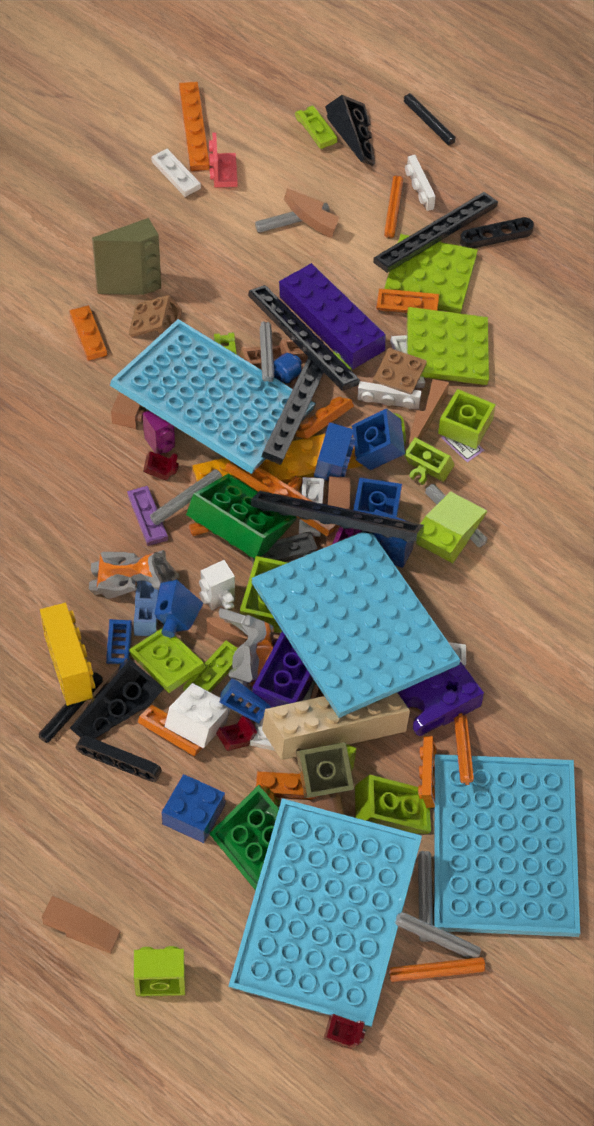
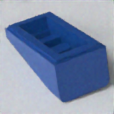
(119, 625)
(247, 695)

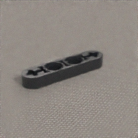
(519, 229)
(118, 758)

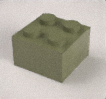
(325, 770)

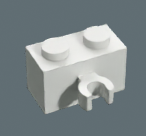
(217, 586)

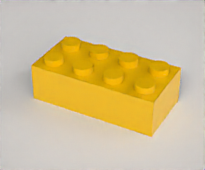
(67, 653)

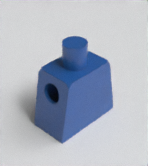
(176, 607)

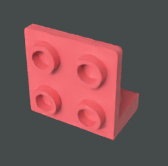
(224, 166)

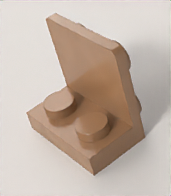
(154, 316)
(399, 371)

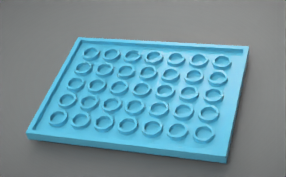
(206, 393)
(355, 623)
(506, 847)
(325, 912)

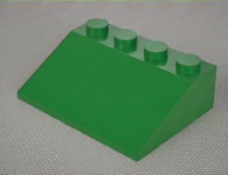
(227, 512)
(247, 832)

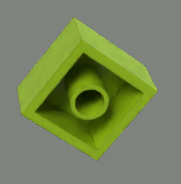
(466, 418)
(159, 971)

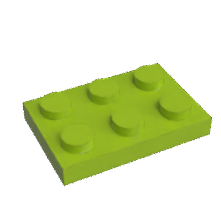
(167, 660)

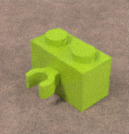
(428, 461)

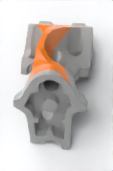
(118, 578)
(253, 653)

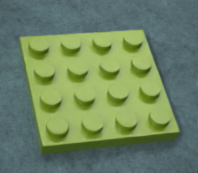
(437, 270)
(450, 343)

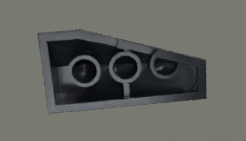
(352, 123)
(120, 697)

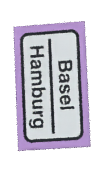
(464, 451)

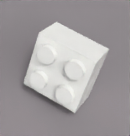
(197, 715)

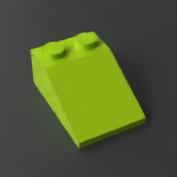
(450, 526)
(391, 805)

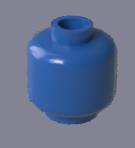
(287, 368)

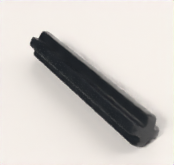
(429, 119)
(65, 714)

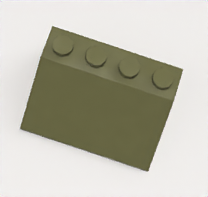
(128, 260)

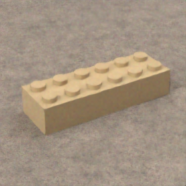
(315, 724)

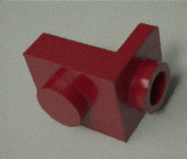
(161, 466)
(237, 735)
(344, 1031)

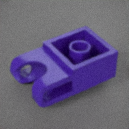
(442, 698)

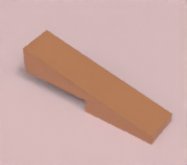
(253, 354)
(423, 419)
(338, 496)

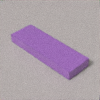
(143, 506)

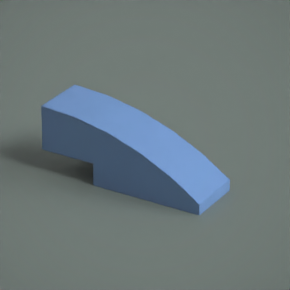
(145, 603)

